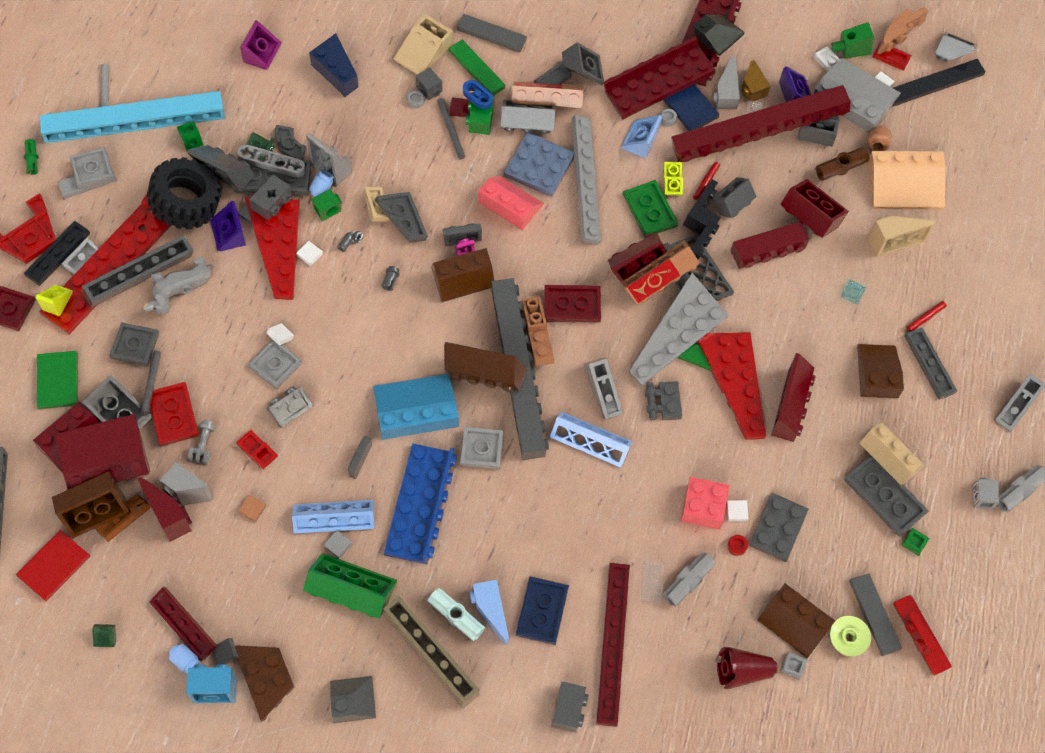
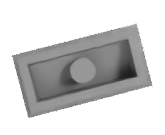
(79, 256)

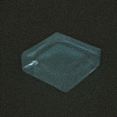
(853, 291)

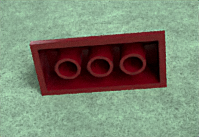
(793, 399)

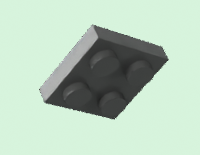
(134, 344)

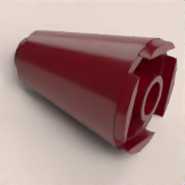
(743, 667)

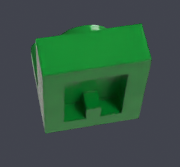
(190, 135)

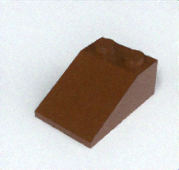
(879, 371)

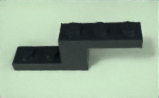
(702, 220)

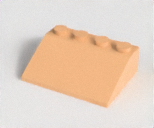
(907, 179)

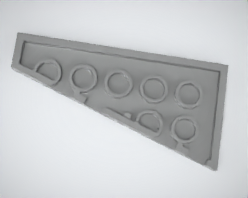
(685, 323)

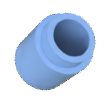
(321, 183)
(183, 658)

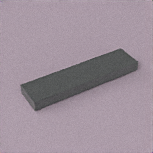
(491, 33)
(930, 363)
(875, 614)

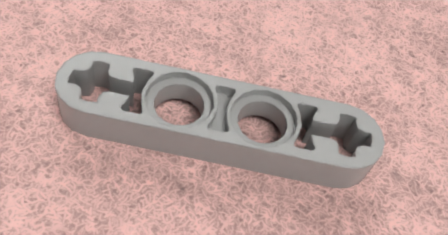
(273, 157)

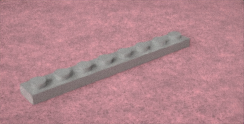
(585, 180)

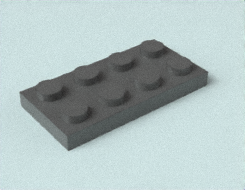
(298, 186)
(886, 496)

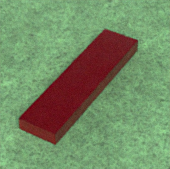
(183, 623)

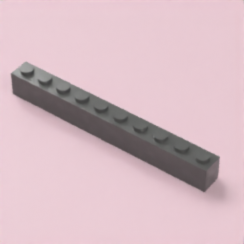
(515, 343)

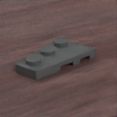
(404, 215)

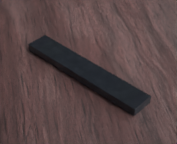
(939, 81)

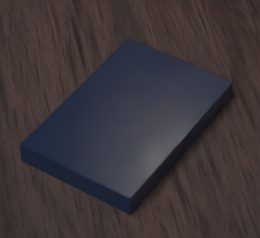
(692, 108)
(542, 610)

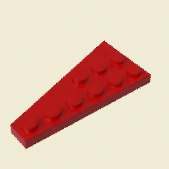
(278, 246)
(736, 375)

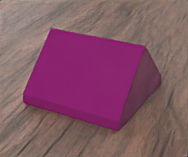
(259, 46)

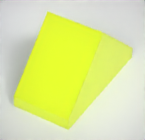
(54, 299)

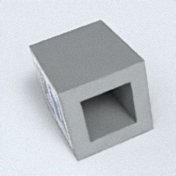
(985, 493)

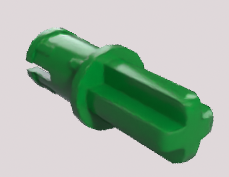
(31, 157)

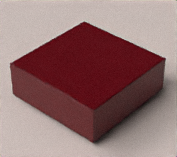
(459, 107)

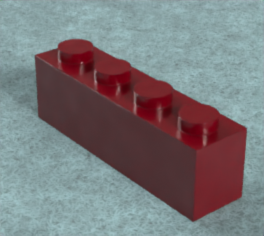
(769, 245)

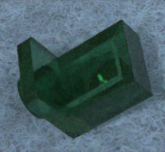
(260, 142)

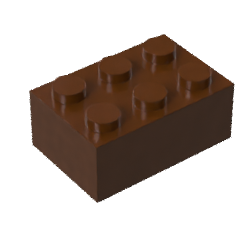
(90, 505)

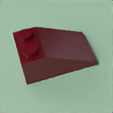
(170, 515)

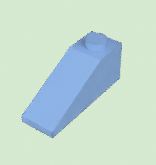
(489, 605)

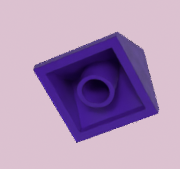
(793, 84)
(227, 228)

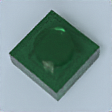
(104, 635)

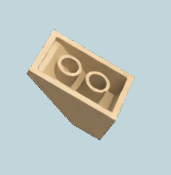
(898, 233)

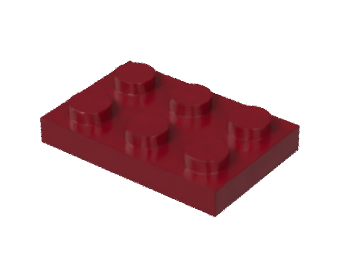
(572, 303)

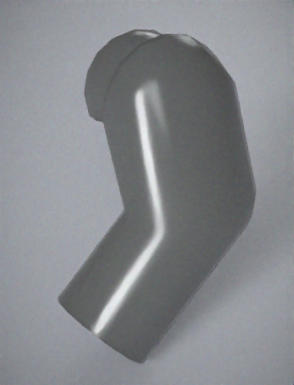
(350, 238)

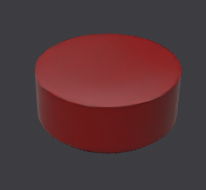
(737, 545)

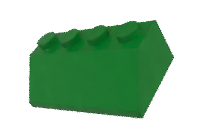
(349, 585)

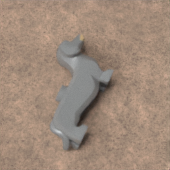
(176, 283)

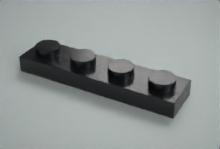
(57, 253)

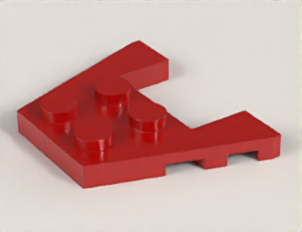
(32, 236)

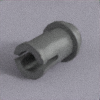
(390, 278)

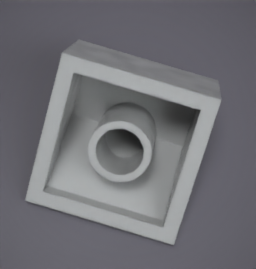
(185, 486)

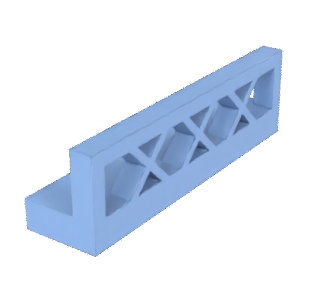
(593, 432)
(333, 516)

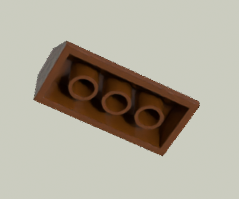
(483, 367)

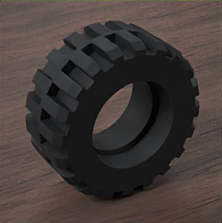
(187, 175)

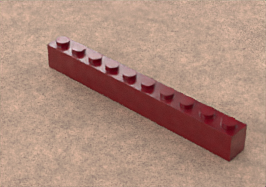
(761, 124)

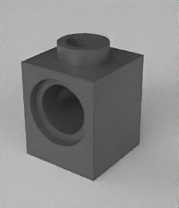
(429, 83)

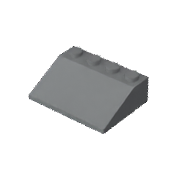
(868, 95)

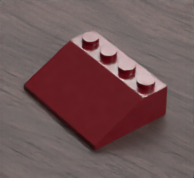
(103, 448)

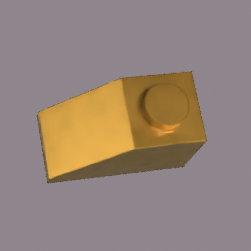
(755, 84)

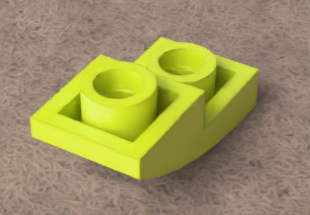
(673, 178)

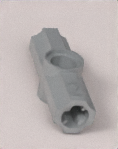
(1021, 488)
(689, 579)

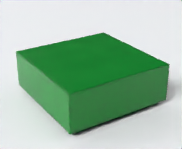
(915, 541)

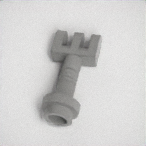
(207, 427)

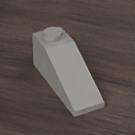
(727, 88)
(603, 387)
(1020, 402)

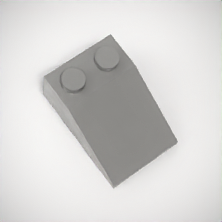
(328, 159)

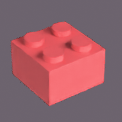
(705, 503)

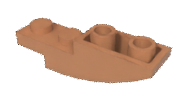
(901, 27)
(537, 331)

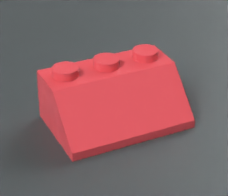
(509, 201)

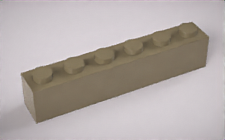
(431, 652)

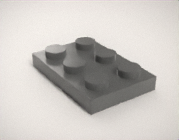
(779, 527)

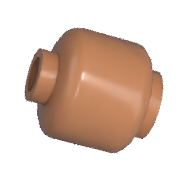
(879, 138)

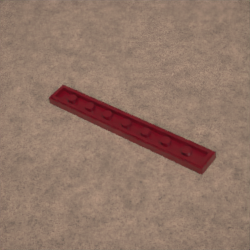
(613, 645)

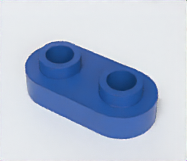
(479, 95)

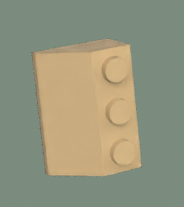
(891, 454)

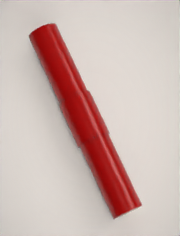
(708, 177)
(926, 316)

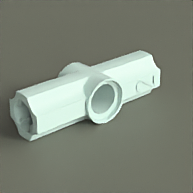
(465, 623)

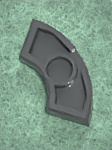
(288, 144)

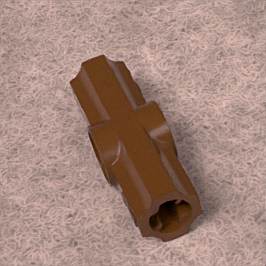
(835, 167)

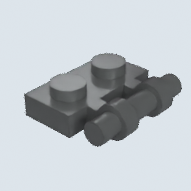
(669, 400)

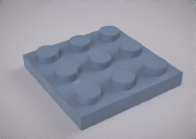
(539, 164)

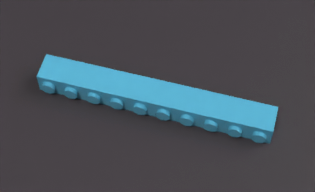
(131, 117)

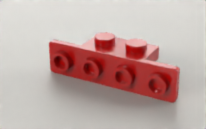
(922, 635)

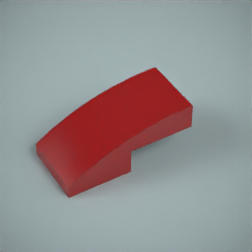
(257, 449)

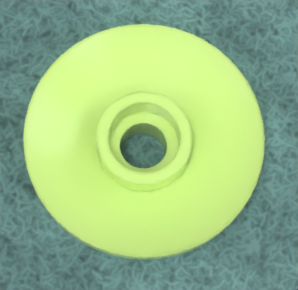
(856, 629)

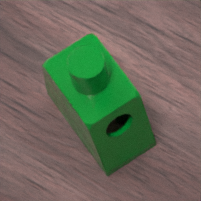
(855, 41)

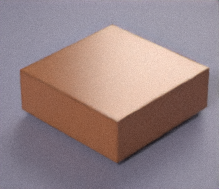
(252, 508)

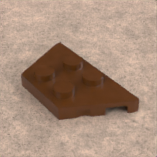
(265, 676)

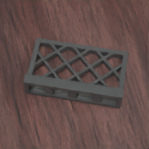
(710, 266)

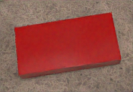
(893, 57)

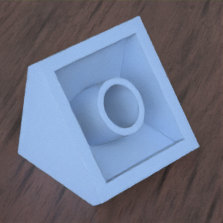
(642, 135)

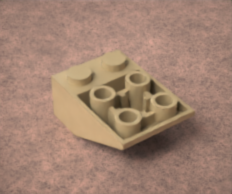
(424, 45)

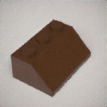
(463, 274)
(796, 620)

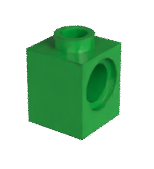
(326, 204)

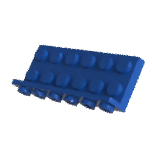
(420, 504)

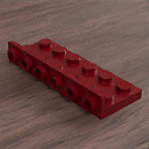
(712, 7)
(658, 78)

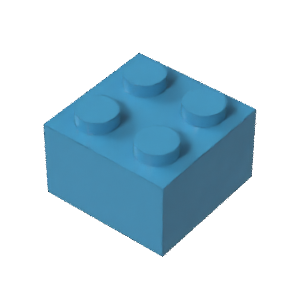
(211, 684)

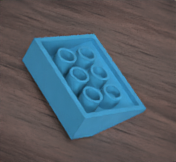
(416, 406)

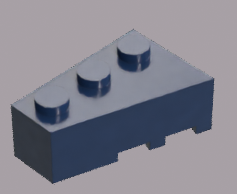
(334, 65)

